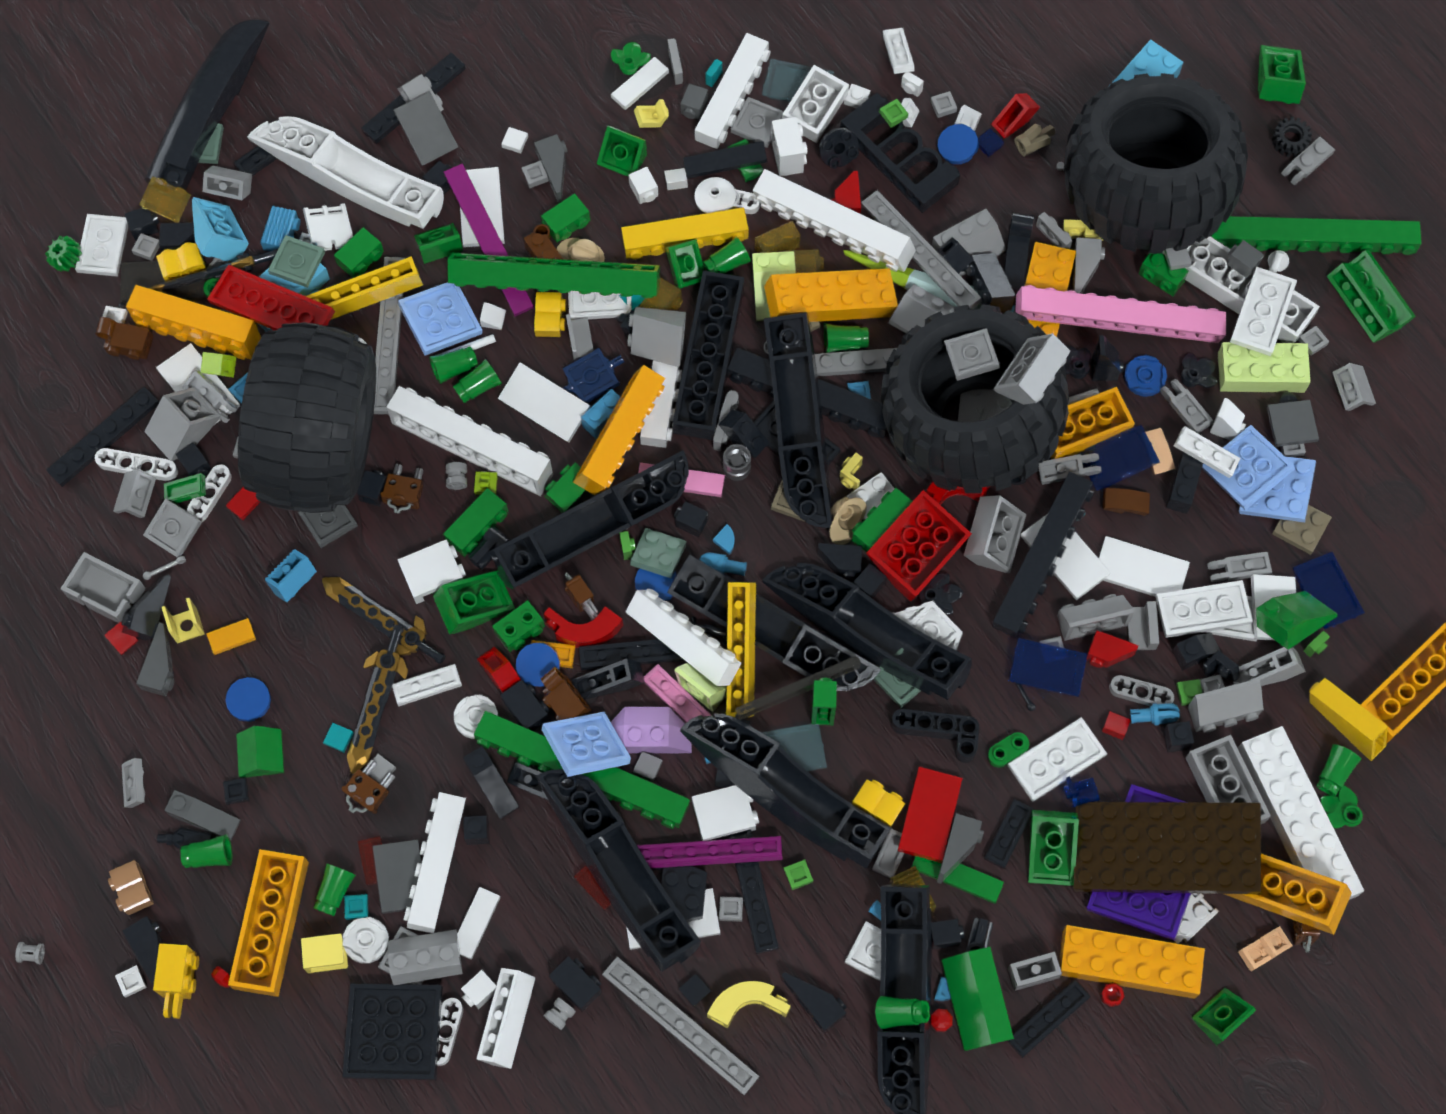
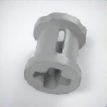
(37, 956)

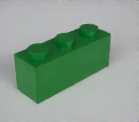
(880, 519)
(475, 522)
(824, 702)

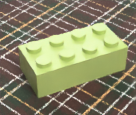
(1255, 372)

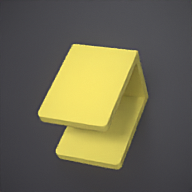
(174, 623)
(323, 953)

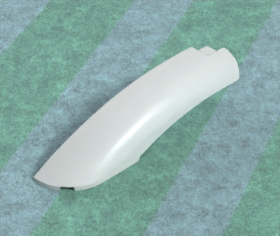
(349, 170)

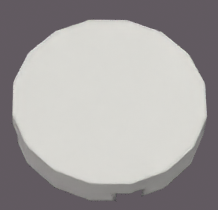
(469, 713)
(365, 940)

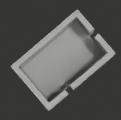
(102, 587)

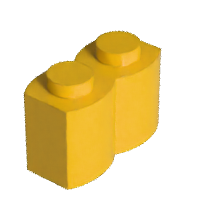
(181, 261)
(549, 314)
(878, 802)

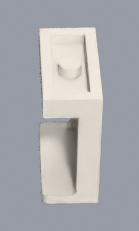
(430, 569)
(724, 812)

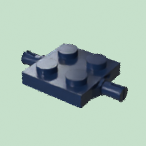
(592, 375)

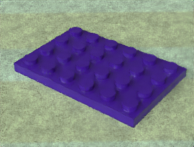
(1147, 911)

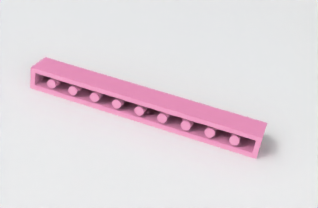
(1121, 314)

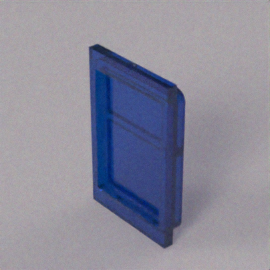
(1121, 456)
(1328, 584)
(1048, 667)

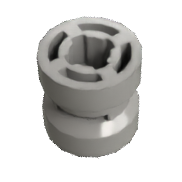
(456, 475)
(559, 1013)

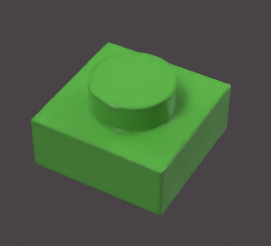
(893, 113)
(628, 545)
(1317, 644)
(1188, 690)
(798, 875)

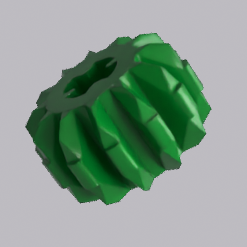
(63, 253)

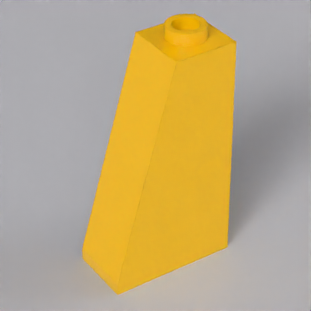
(1350, 718)

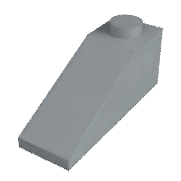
(1086, 261)
(1272, 667)

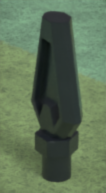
(182, 837)

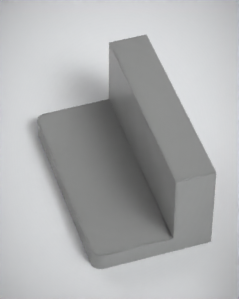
(579, 337)
(1353, 386)
(135, 493)
(1144, 627)

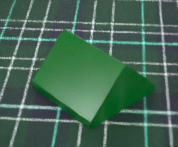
(622, 151)
(438, 243)
(685, 263)
(260, 752)
(1223, 1015)

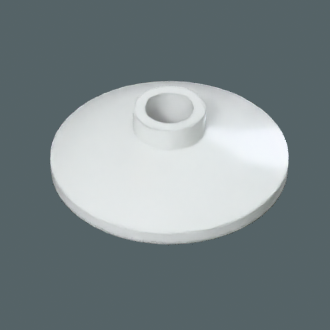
(711, 203)

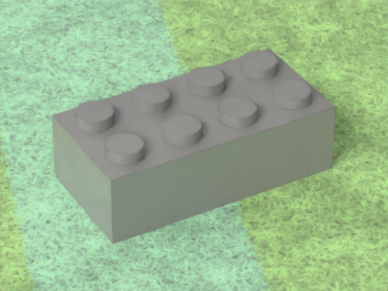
(1224, 775)

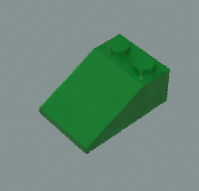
(1280, 75)
(472, 601)
(1292, 617)
(1053, 847)

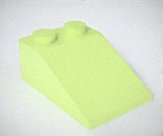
(763, 267)
(700, 686)

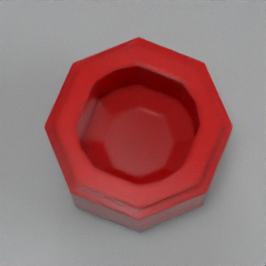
(221, 977)
(1112, 995)
(941, 1020)

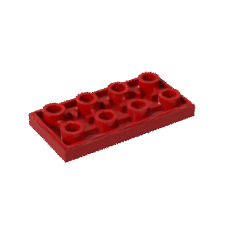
(930, 814)

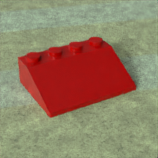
(918, 545)

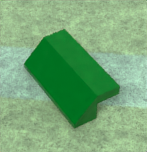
(1371, 296)
(977, 999)

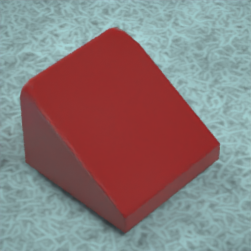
(121, 641)
(1116, 725)

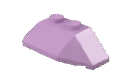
(651, 730)

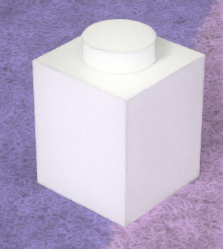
(643, 185)
(478, 990)

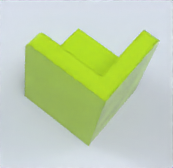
(218, 364)

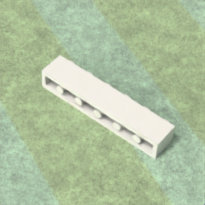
(732, 91)
(683, 637)
(436, 862)

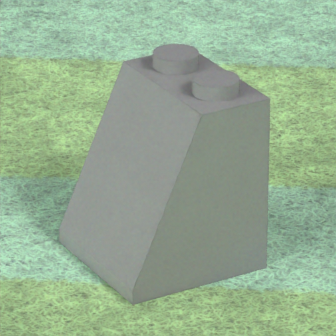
(657, 335)
(181, 420)

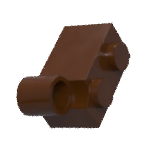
(540, 245)
(124, 338)
(563, 696)

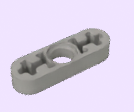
(1127, 681)

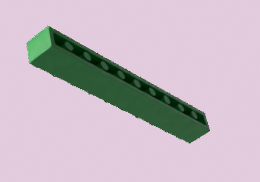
(1321, 234)
(553, 274)
(614, 783)

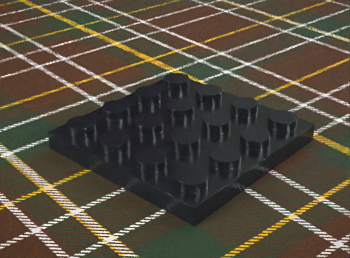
(392, 1032)

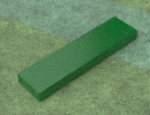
(963, 879)

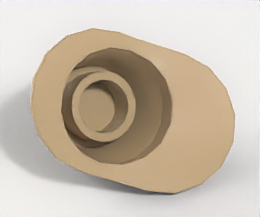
(580, 250)
(845, 516)

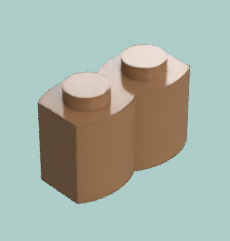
(130, 887)

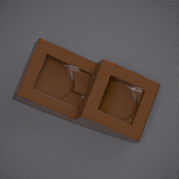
(1126, 500)

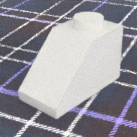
(1228, 421)

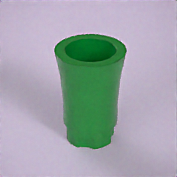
(727, 258)
(844, 337)
(452, 363)
(477, 382)
(1337, 769)
(207, 853)
(332, 889)
(901, 1012)

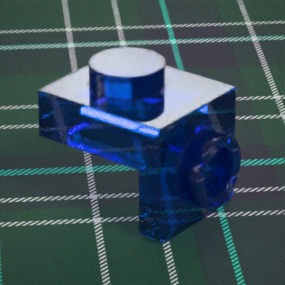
(1081, 791)

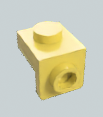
(651, 115)
(850, 467)

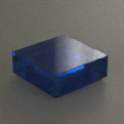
(990, 142)

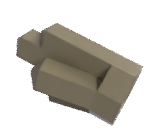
(1034, 139)

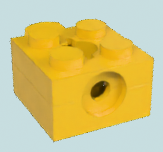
(175, 976)

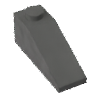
(552, 155)
(158, 668)
(201, 815)
(961, 842)

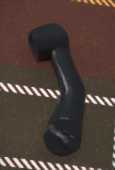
(709, 629)

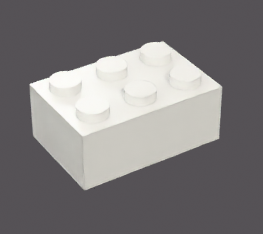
(817, 102)

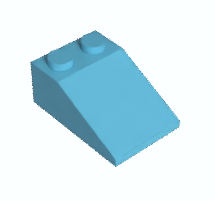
(217, 230)

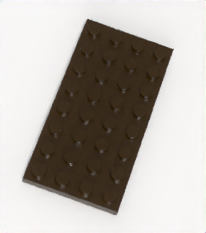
(1169, 847)

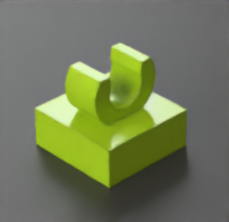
(485, 480)

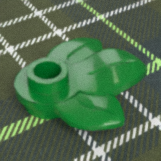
(630, 58)
(1339, 807)

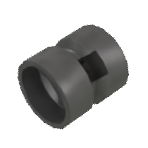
(736, 462)

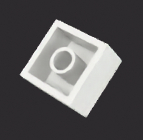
(788, 146)

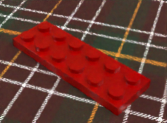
(266, 301)

